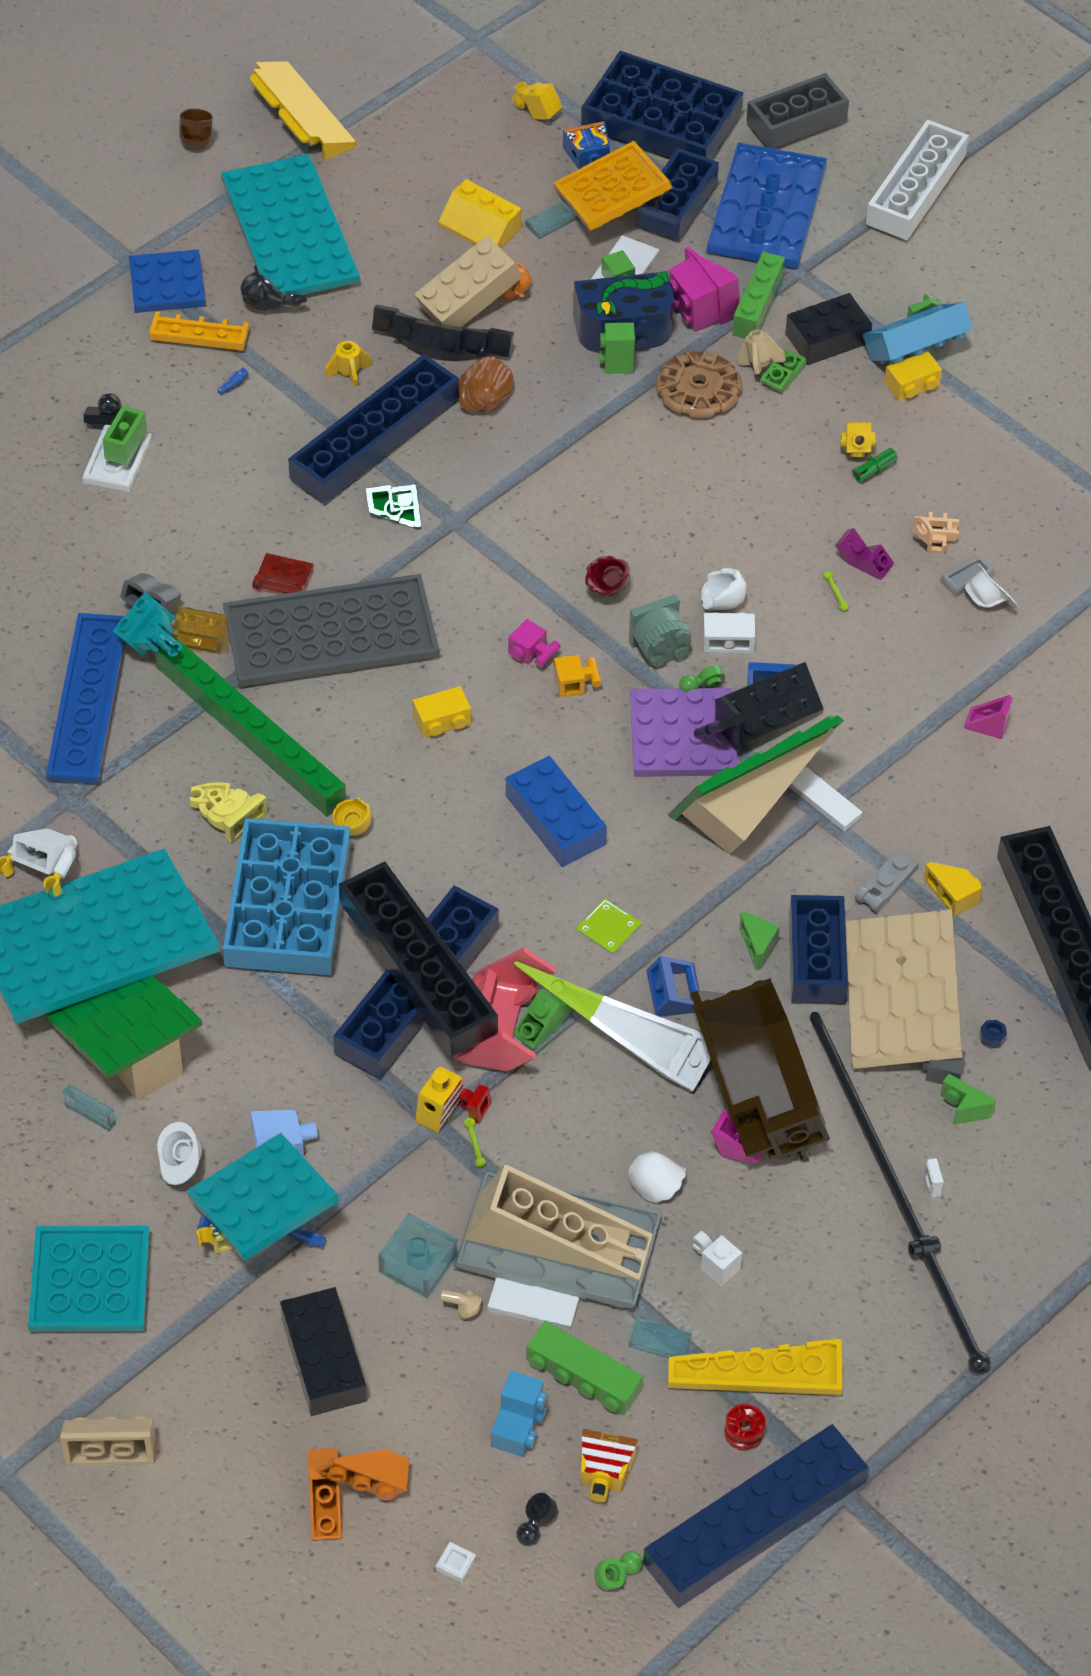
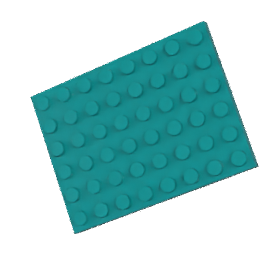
(98, 935)

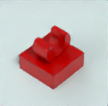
(476, 1102)

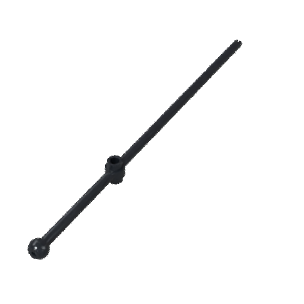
(924, 1245)

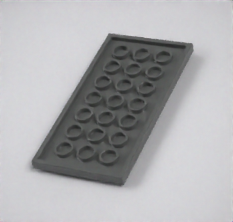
(330, 630)

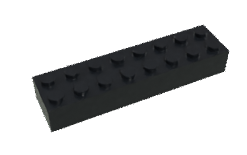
(418, 959)

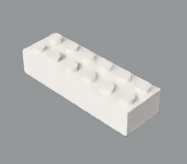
(917, 179)

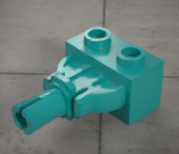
(146, 626)

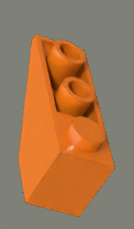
(375, 1472)
(323, 1497)

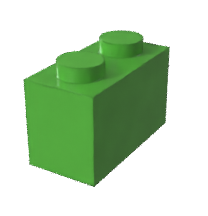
(618, 348)
(124, 435)

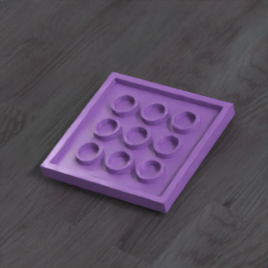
(664, 733)

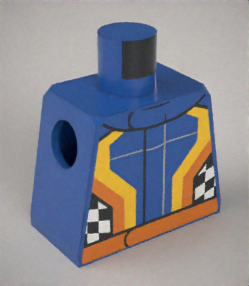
(586, 143)

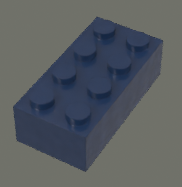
(691, 182)
(818, 948)

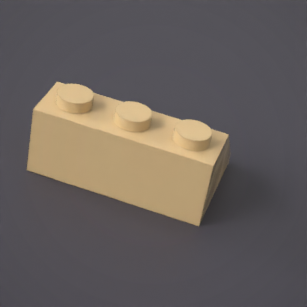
(108, 1441)

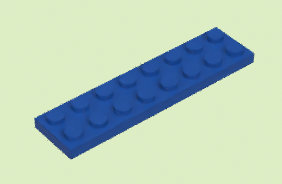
(86, 700)

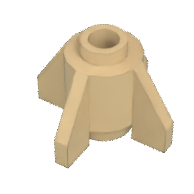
(759, 350)

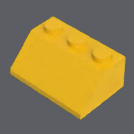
(478, 212)

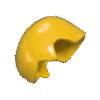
(353, 814)

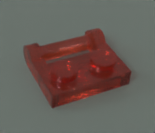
(285, 571)

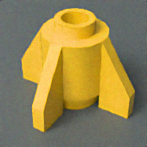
(348, 360)

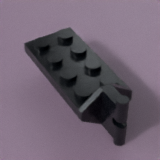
(764, 706)

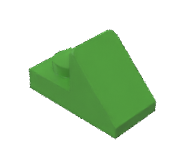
(971, 1102)

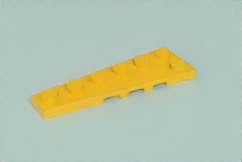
(785, 1369)

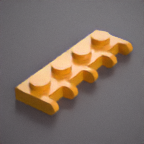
(199, 332)

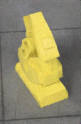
(227, 807)

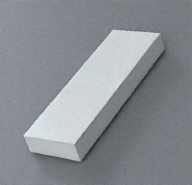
(825, 799)

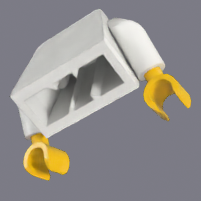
(43, 851)

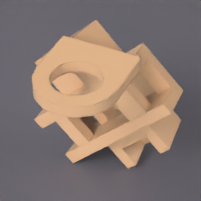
(923, 530)

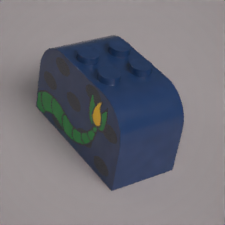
(634, 299)

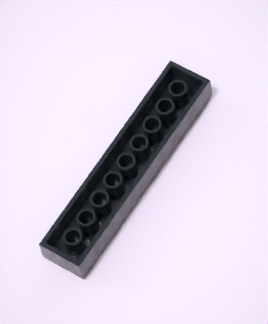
(1055, 919)

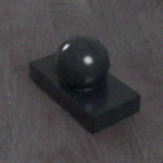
(105, 413)

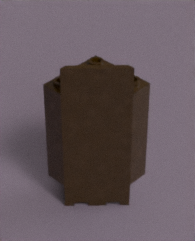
(760, 1071)

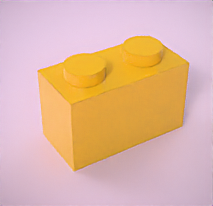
(913, 376)
(441, 712)

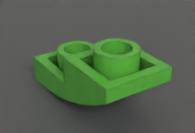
(782, 374)

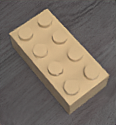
(468, 284)

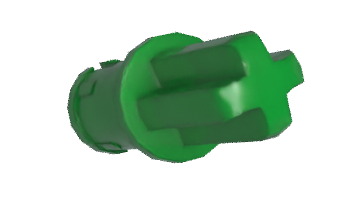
(875, 464)

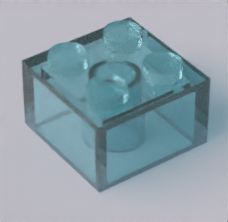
(417, 1255)

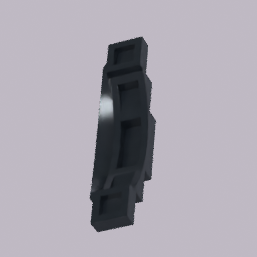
(441, 340)

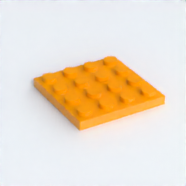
(612, 185)

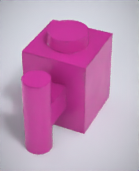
(529, 642)

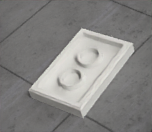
(112, 474)
(533, 1303)

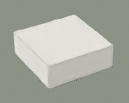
(933, 1178)
(455, 1562)

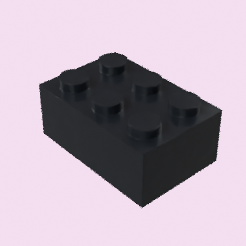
(828, 328)

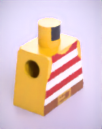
(440, 1092)
(605, 1462)

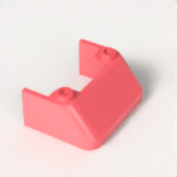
(506, 991)

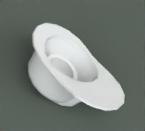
(986, 591)
(178, 1153)

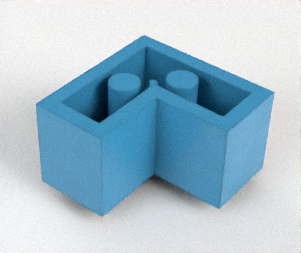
(519, 1413)

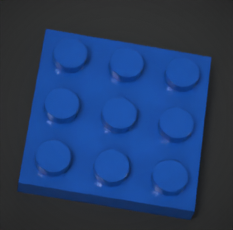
(167, 281)

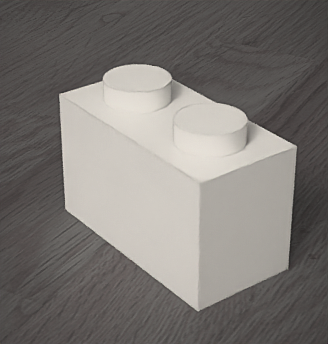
(728, 633)

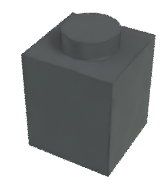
(939, 1069)

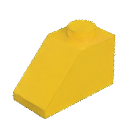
(953, 886)

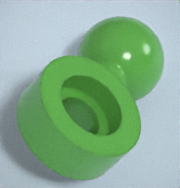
(708, 678)
(629, 1563)

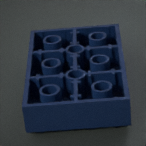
(662, 107)

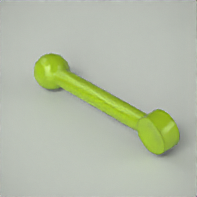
(828, 576)
(469, 1124)

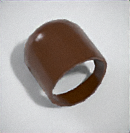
(195, 128)

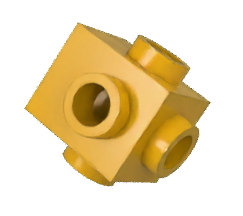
(855, 429)

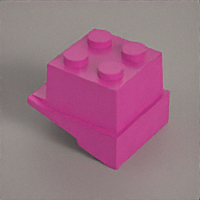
(703, 291)

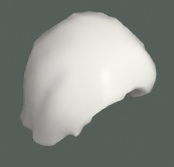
(723, 590)
(655, 1176)

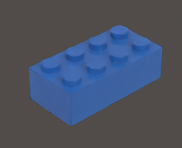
(555, 811)

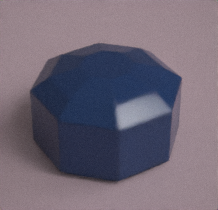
(993, 1033)

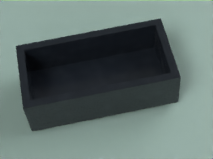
(323, 1351)

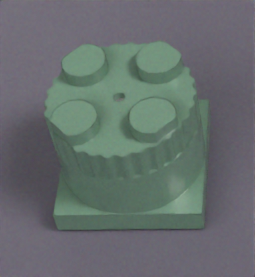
(659, 631)

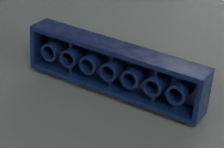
(373, 428)
(386, 1016)
(755, 1515)

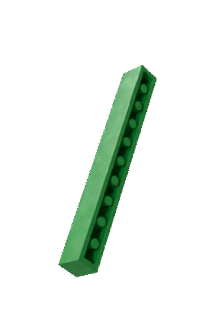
(253, 728)

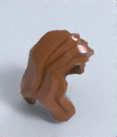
(485, 385)

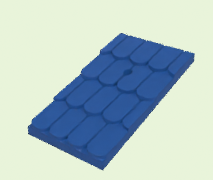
(767, 204)

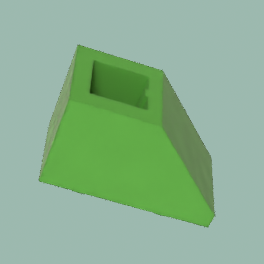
(542, 1019)

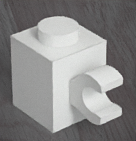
(719, 1259)

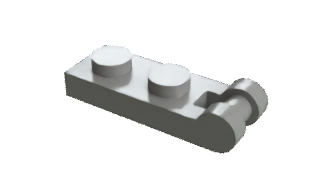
(887, 881)

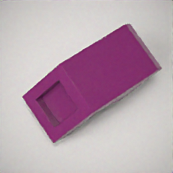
(871, 560)

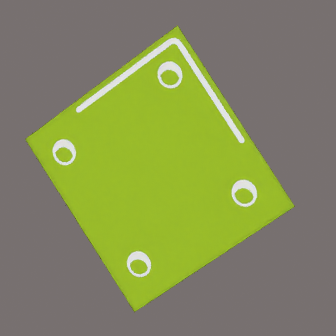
(608, 925)

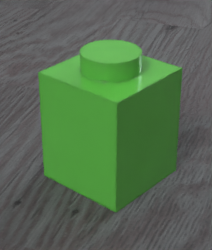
(617, 265)

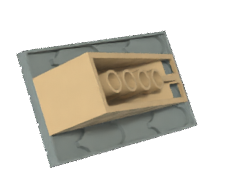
(557, 1239)

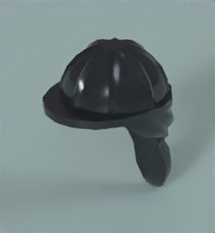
(262, 293)

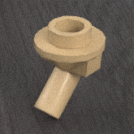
(468, 1302)

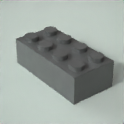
(797, 111)

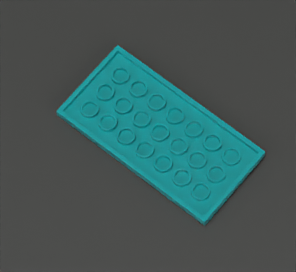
(290, 225)

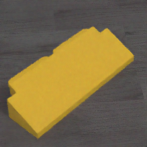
(301, 108)

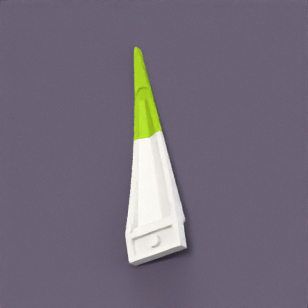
(662, 1044)

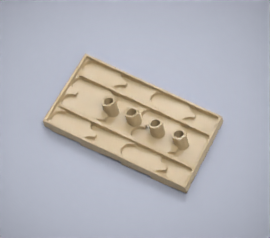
(903, 989)

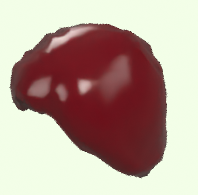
(607, 575)

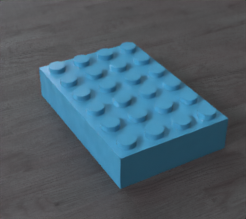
(287, 897)

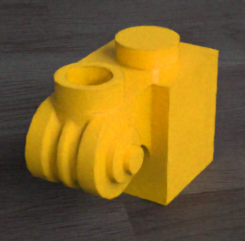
(539, 98)

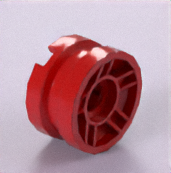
(743, 1416)

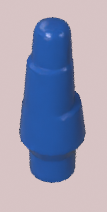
(235, 379)
(309, 1237)

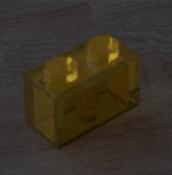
(200, 629)

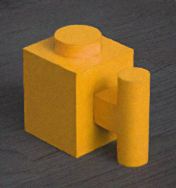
(571, 676)

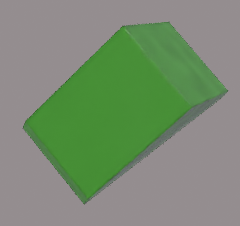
(759, 937)

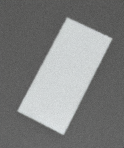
(638, 253)

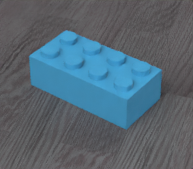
(918, 332)

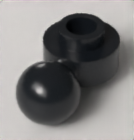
(540, 1511)

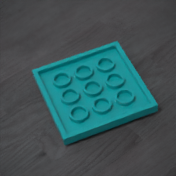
(262, 1196)
(89, 1279)

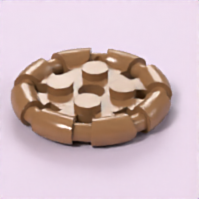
(702, 368)

